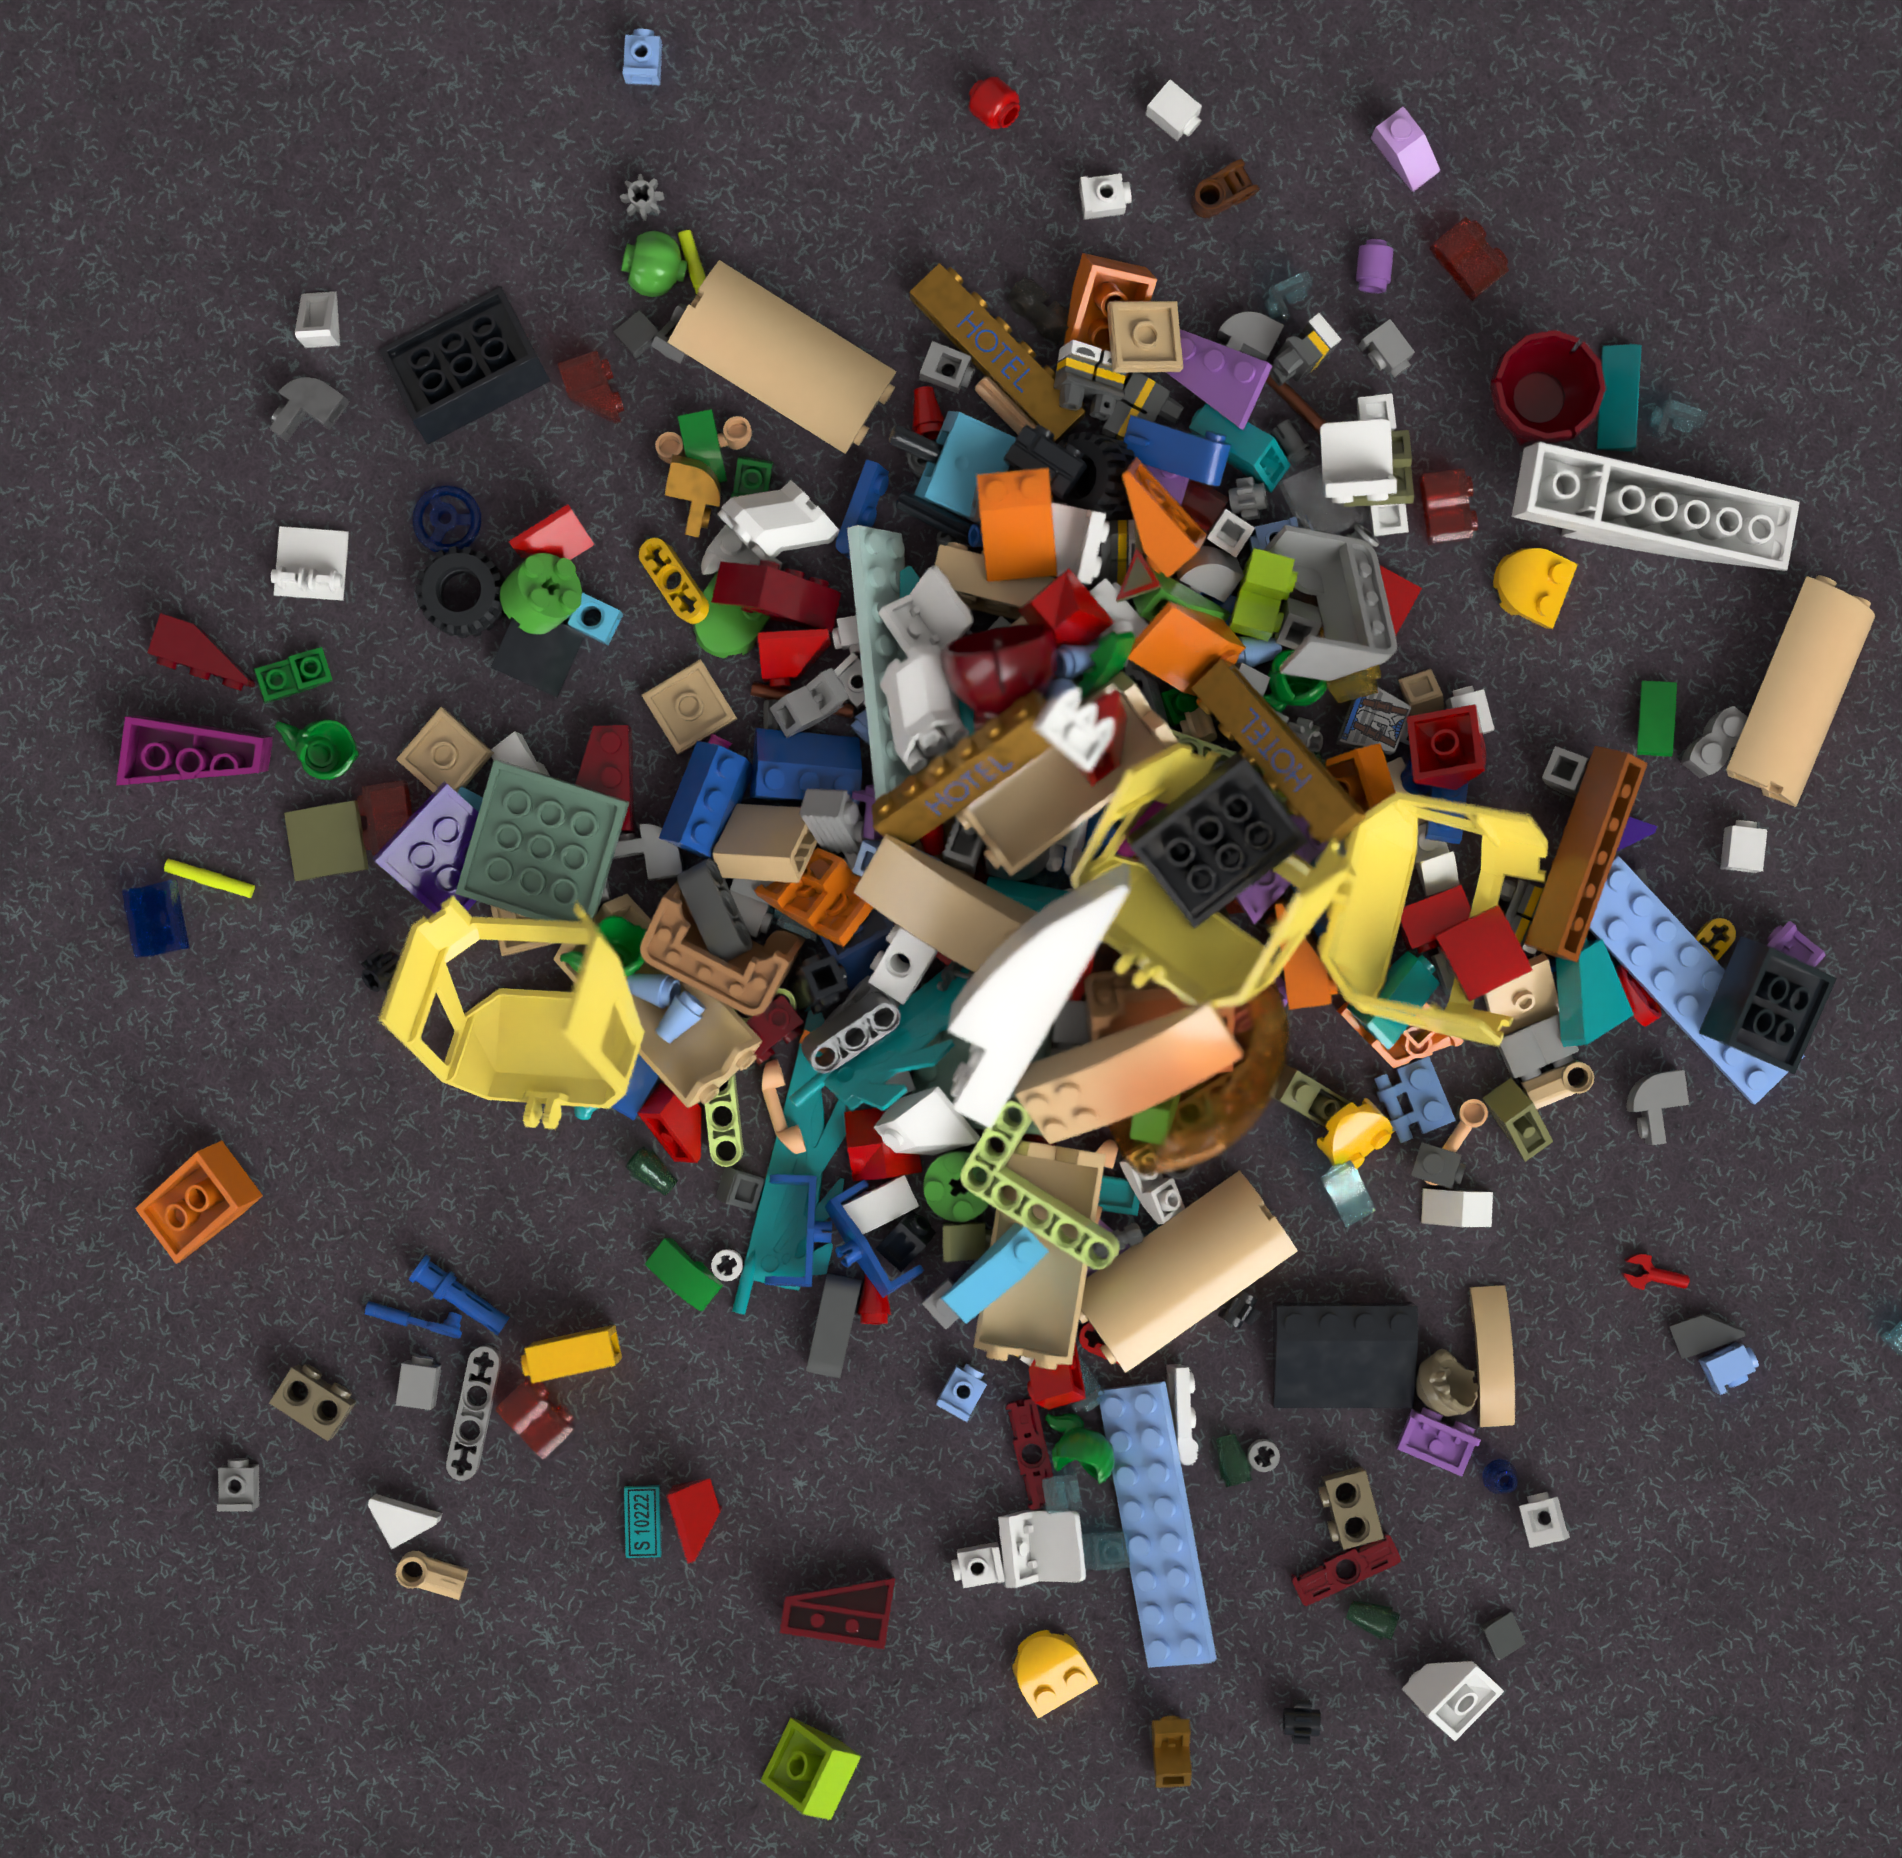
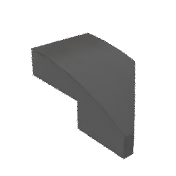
(1703, 1334)

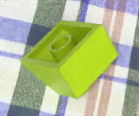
(810, 1769)

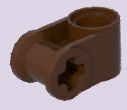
(1228, 186)

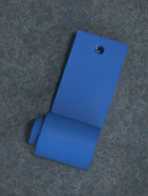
(1177, 451)

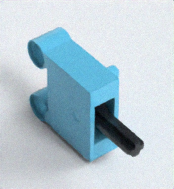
(955, 459)

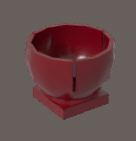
(1546, 388)
(999, 667)

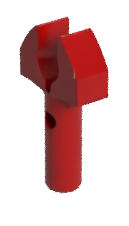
(1653, 1274)

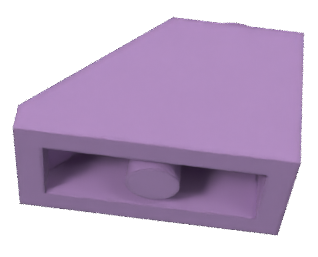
(1406, 149)

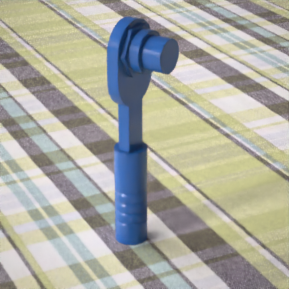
(449, 1328)

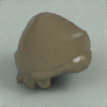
(1446, 1384)

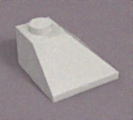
(925, 1125)
(1452, 1694)

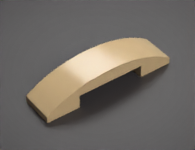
(1493, 1356)

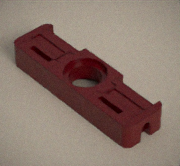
(1028, 1429)
(1368, 1561)

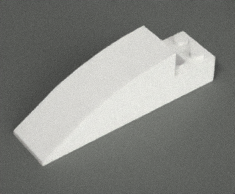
(1653, 509)
(1022, 989)

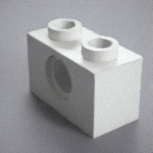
(895, 976)

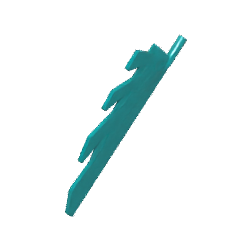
(899, 1051)
(780, 1224)

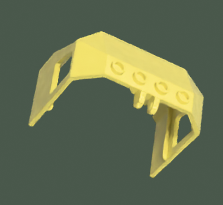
(1373, 895)
(1217, 957)
(520, 1041)

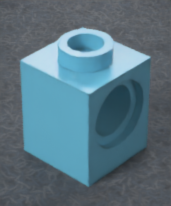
(605, 628)

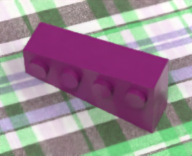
(180, 751)

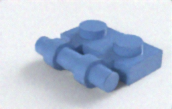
(1424, 1095)

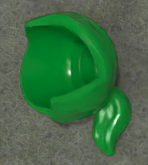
(1291, 689)
(310, 747)
(624, 939)
(1081, 1444)

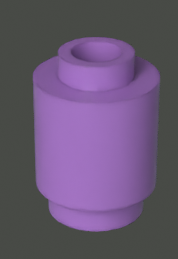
(1374, 266)

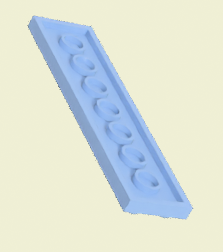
(1672, 971)
(1157, 1525)

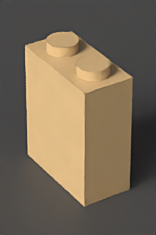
(764, 844)

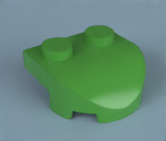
(728, 628)

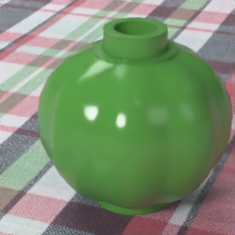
(653, 264)

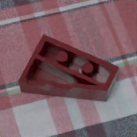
(778, 594)
(609, 766)
(842, 1614)

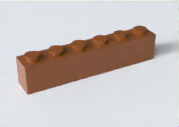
(1586, 853)

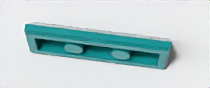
(1620, 401)

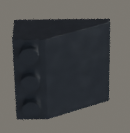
(1767, 1005)

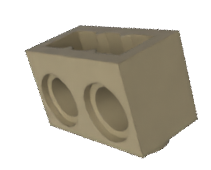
(309, 1410)
(1358, 1505)

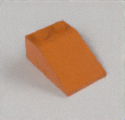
(1096, 285)
(1017, 525)
(1164, 527)
(1184, 646)
(1363, 775)
(1304, 972)
(198, 1201)

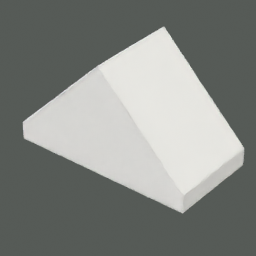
(318, 320)
(1457, 1208)
(401, 1520)

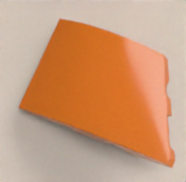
(822, 898)
(1411, 1044)

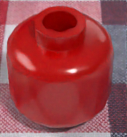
(994, 103)

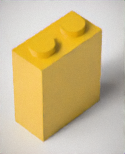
(571, 1354)

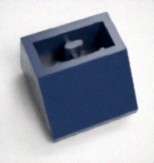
(863, 947)

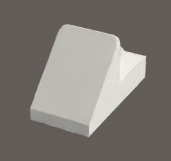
(1435, 864)

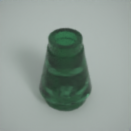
(651, 1171)
(1232, 1461)
(1373, 1618)

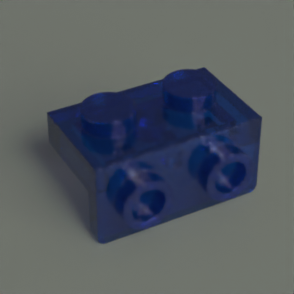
(155, 919)

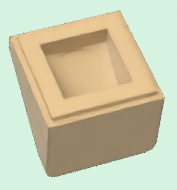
(1422, 693)

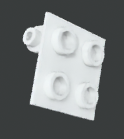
(310, 563)

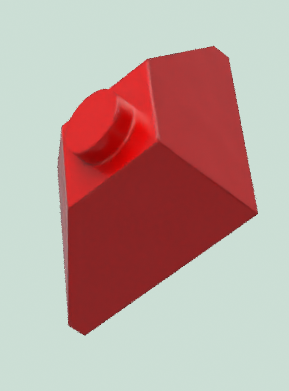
(790, 654)

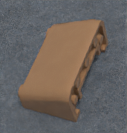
(742, 983)
(1118, 1005)

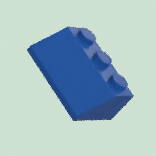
(791, 765)
(706, 798)

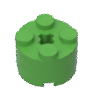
(541, 593)
(938, 1190)

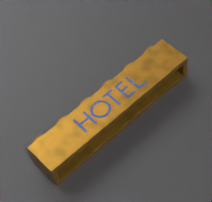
(993, 349)
(1278, 752)
(963, 773)

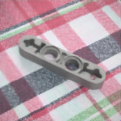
(477, 1413)

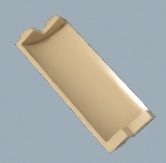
(783, 357)
(1801, 690)
(1052, 796)
(705, 1052)
(1183, 1271)
(1043, 1308)

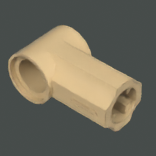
(1555, 1086)
(436, 1575)

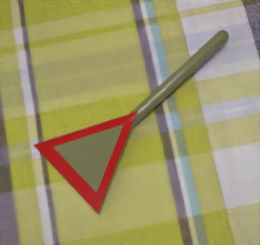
(1139, 576)

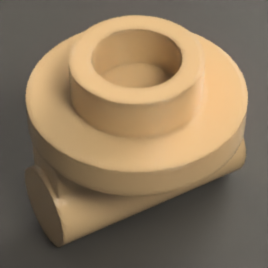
(1199, 725)

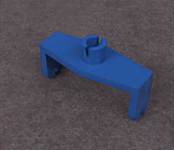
(814, 1230)
(858, 1247)

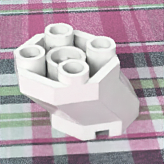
(778, 521)
(922, 708)

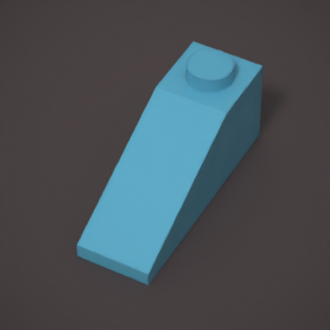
(995, 1272)

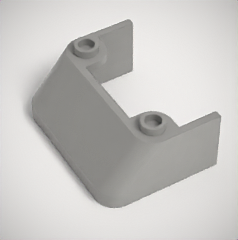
(1350, 602)

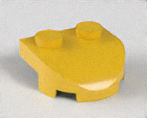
(1534, 584)
(1355, 1133)
(1051, 1671)

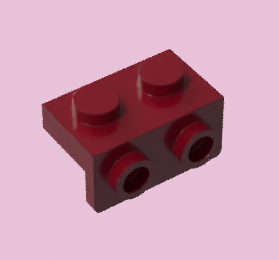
(773, 1025)

